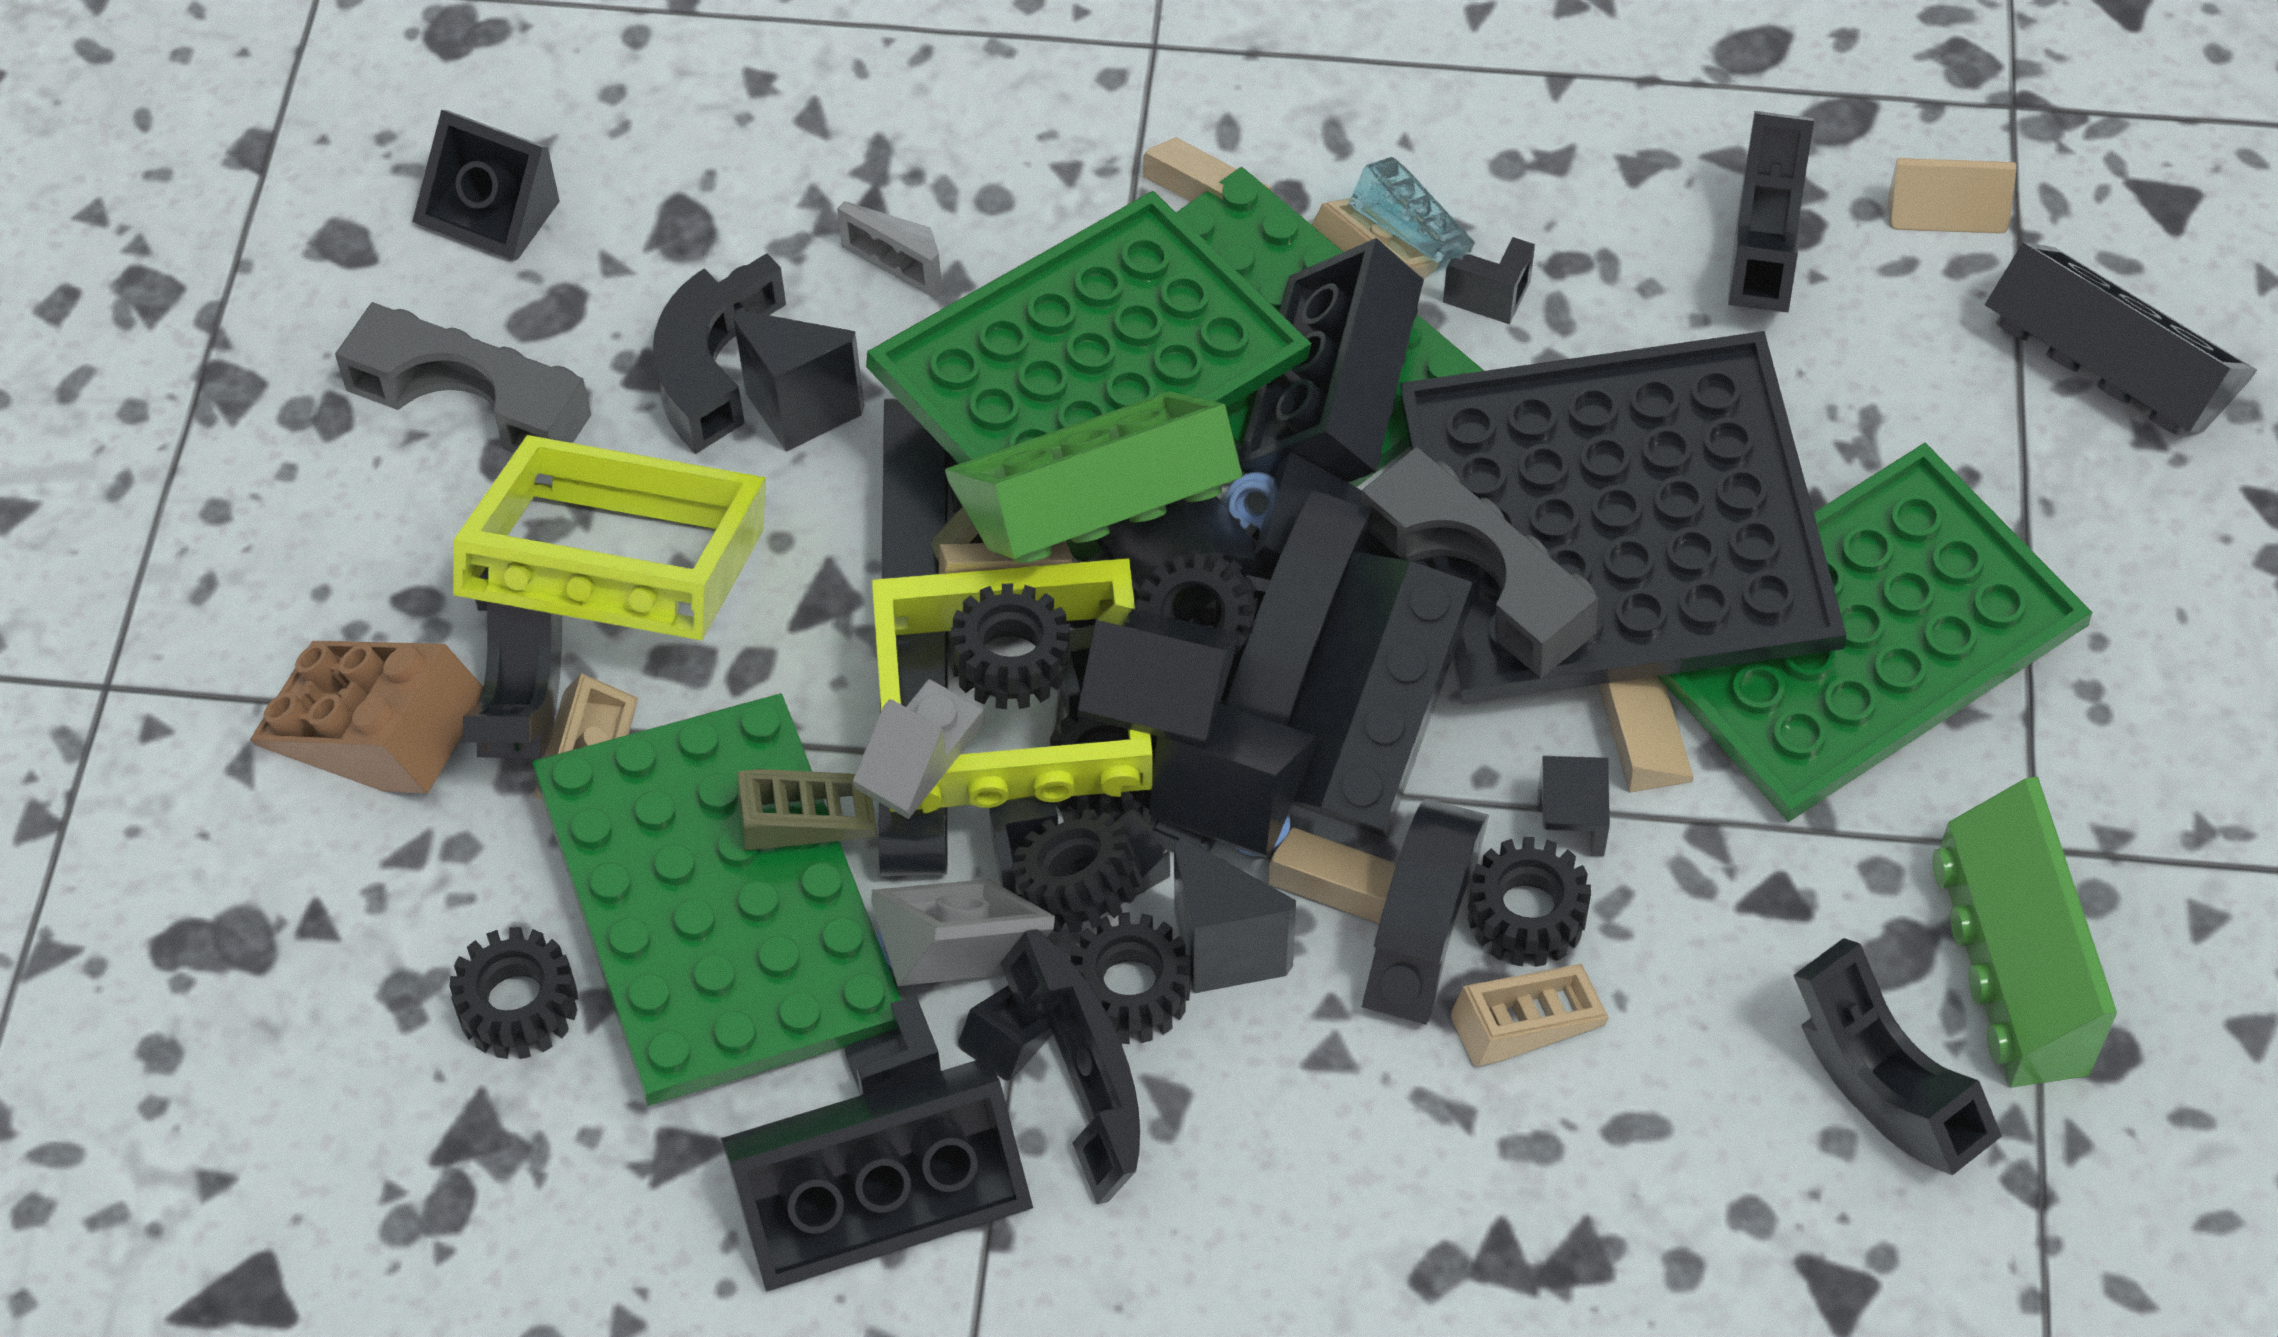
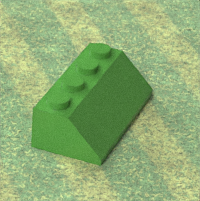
(1097, 475)
(2025, 937)

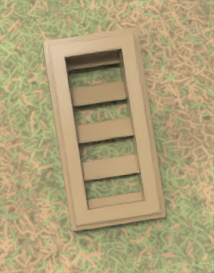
(1492, 1035)

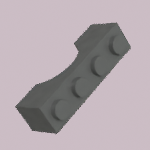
(400, 358)
(1428, 513)

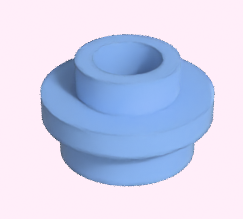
(1237, 497)

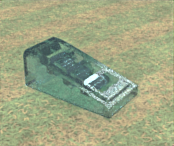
(1406, 209)

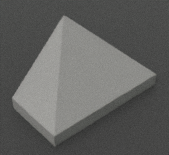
(892, 245)

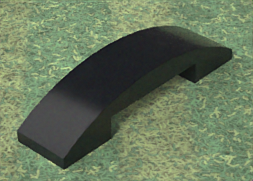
(1297, 607)
(1053, 988)

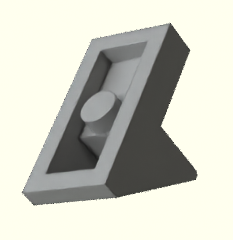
(916, 746)

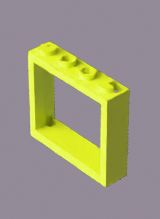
(604, 584)
(1050, 772)

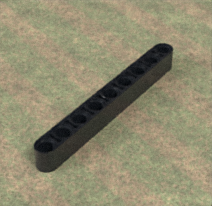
(911, 517)

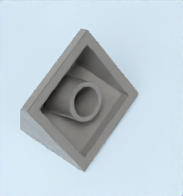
(953, 929)

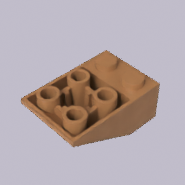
(372, 712)

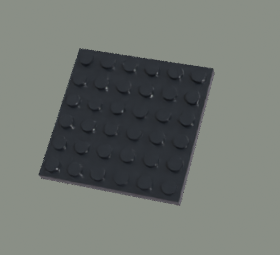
(1656, 484)

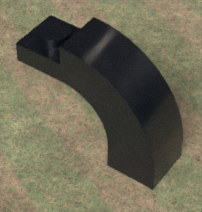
(1770, 212)
(690, 334)
(519, 684)
(1423, 908)
(1896, 1086)

